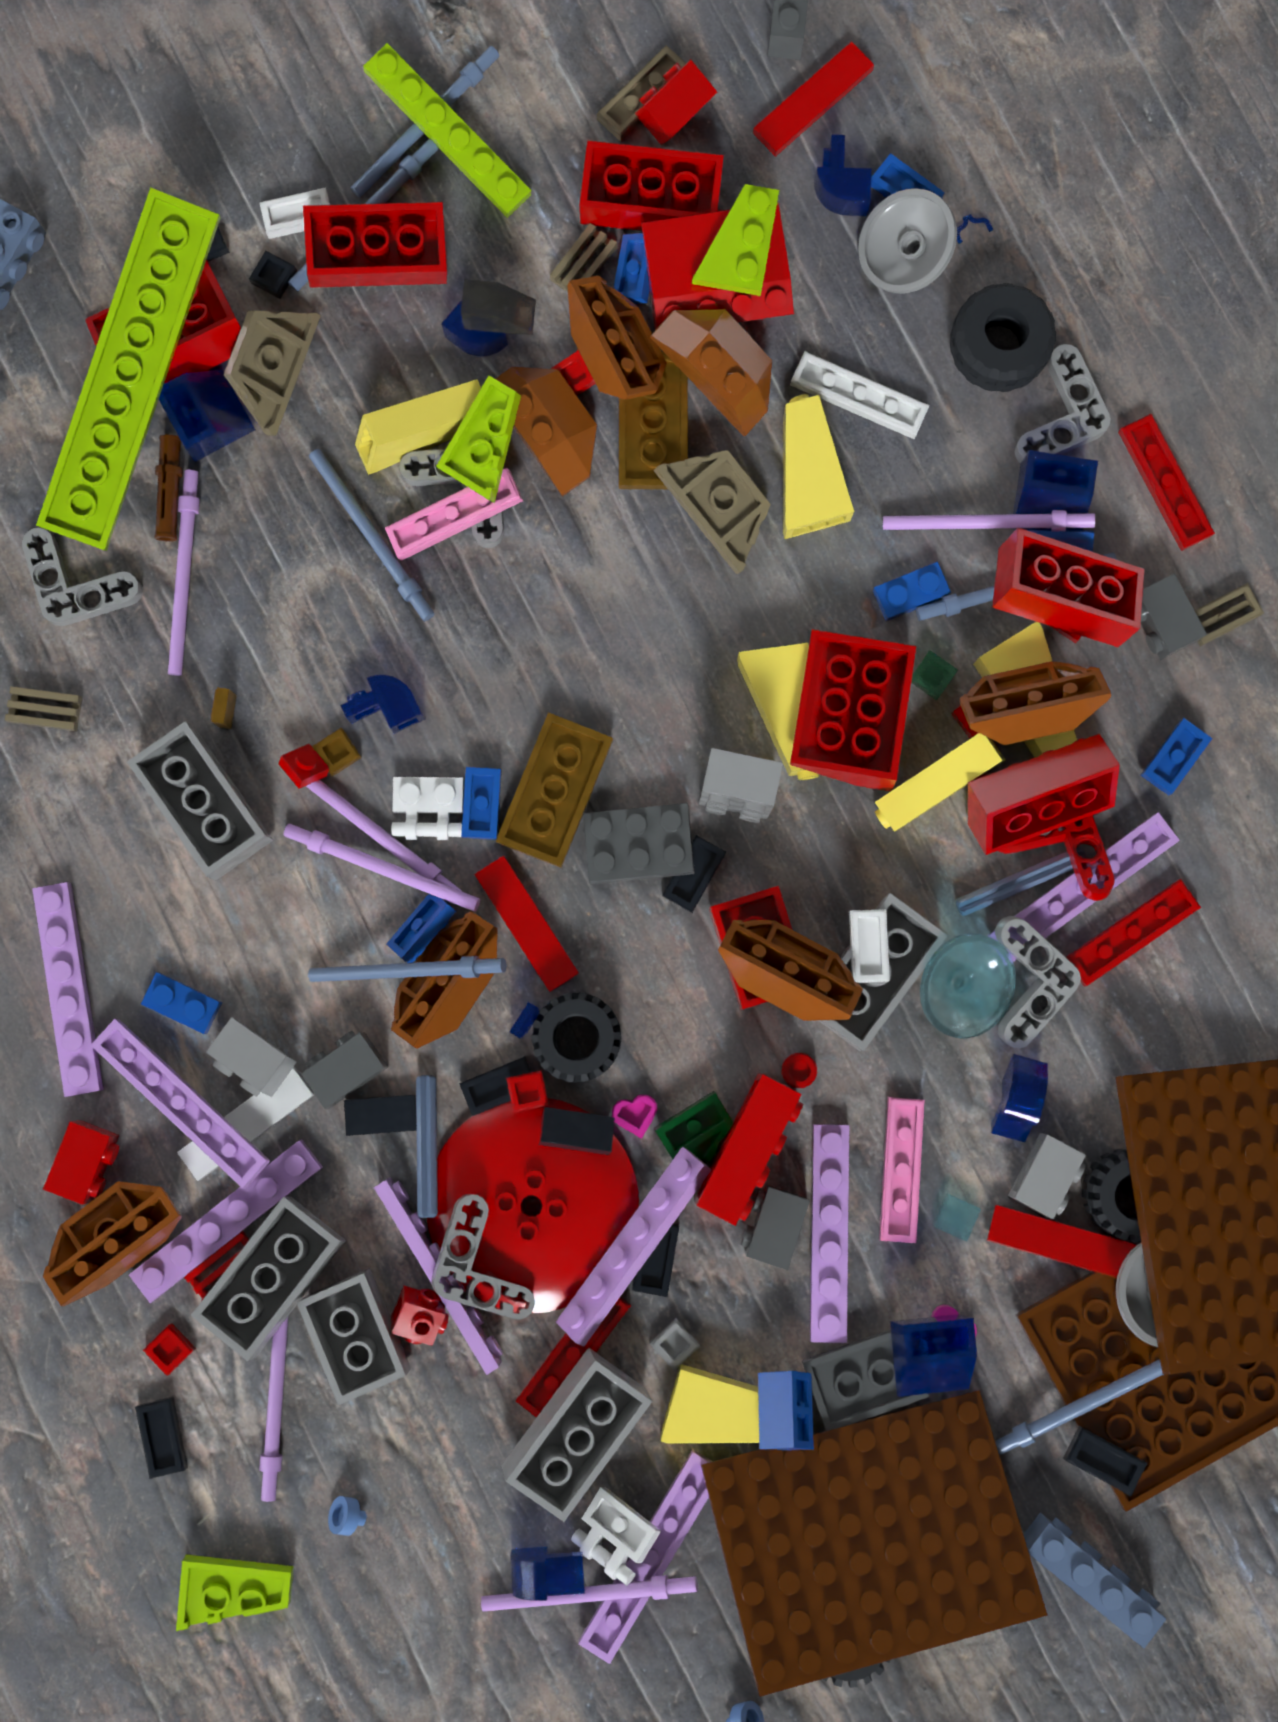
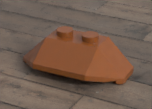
(613, 339)
(719, 362)
(553, 425)
(1034, 701)
(789, 970)
(438, 1004)
(108, 1239)

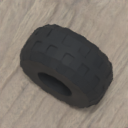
(1013, 309)

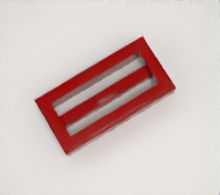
(199, 1287)

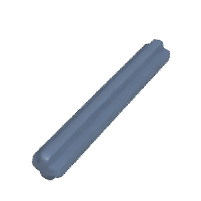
(1016, 883)
(426, 1146)

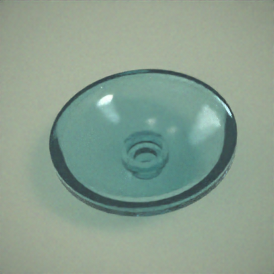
(982, 986)

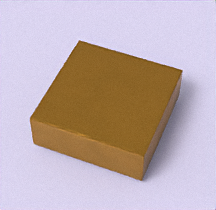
(223, 708)
(337, 751)

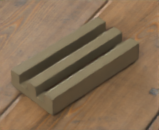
(600, 238)
(1250, 601)
(15, 704)

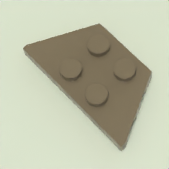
(269, 362)
(719, 501)

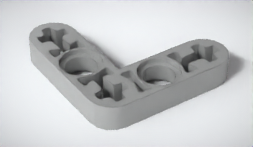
(1076, 420)
(425, 479)
(63, 592)
(1045, 984)
(462, 1266)

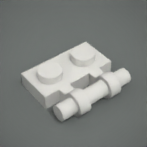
(427, 796)
(622, 1527)

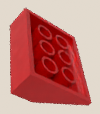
(676, 251)
(206, 334)
(853, 709)

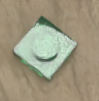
(933, 675)

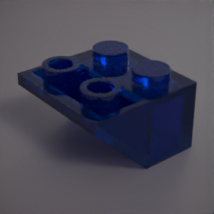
(204, 412)
(1055, 483)
(933, 1354)

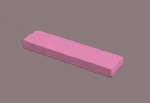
(449, 517)
(901, 1170)

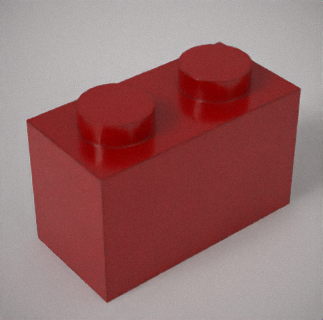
(675, 102)
(82, 1162)

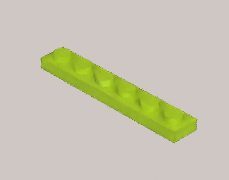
(447, 130)

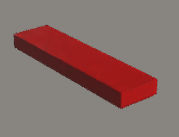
(813, 99)
(1166, 482)
(526, 924)
(1133, 932)
(1058, 1241)
(563, 1360)

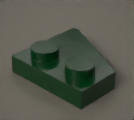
(696, 1128)

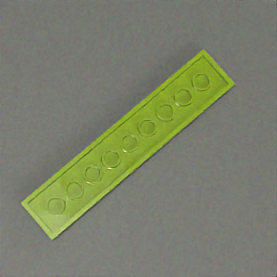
(128, 369)

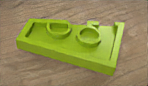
(742, 244)
(482, 440)
(229, 1588)

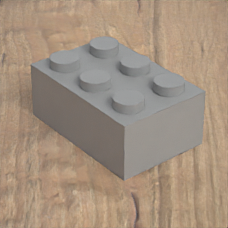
(740, 785)
(353, 1336)

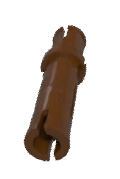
(168, 487)

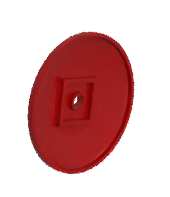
(582, 1197)

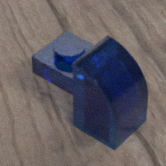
(841, 188)
(472, 341)
(388, 695)
(1022, 1098)
(542, 1574)

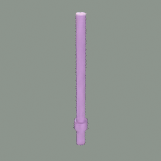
(188, 507)
(1056, 521)
(378, 834)
(320, 843)
(271, 1459)
(658, 1587)

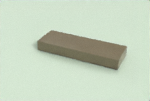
(619, 113)

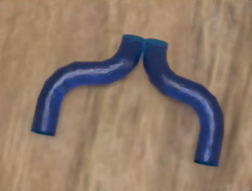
(974, 220)

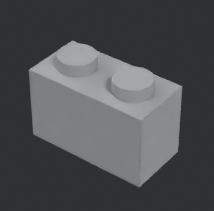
(251, 1058)
(1048, 1176)

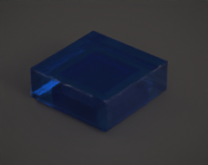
(525, 1020)

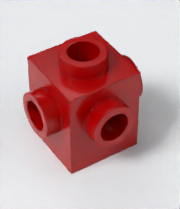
(418, 1316)

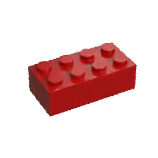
(646, 184)
(375, 244)
(1068, 588)
(1042, 793)
(748, 1148)

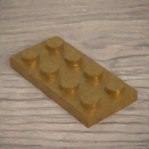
(653, 431)
(554, 790)

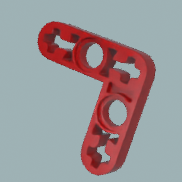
(1073, 837)

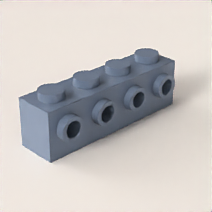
(19, 239)
(1092, 1580)

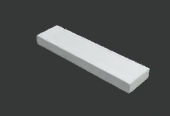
(859, 395)
(253, 1119)

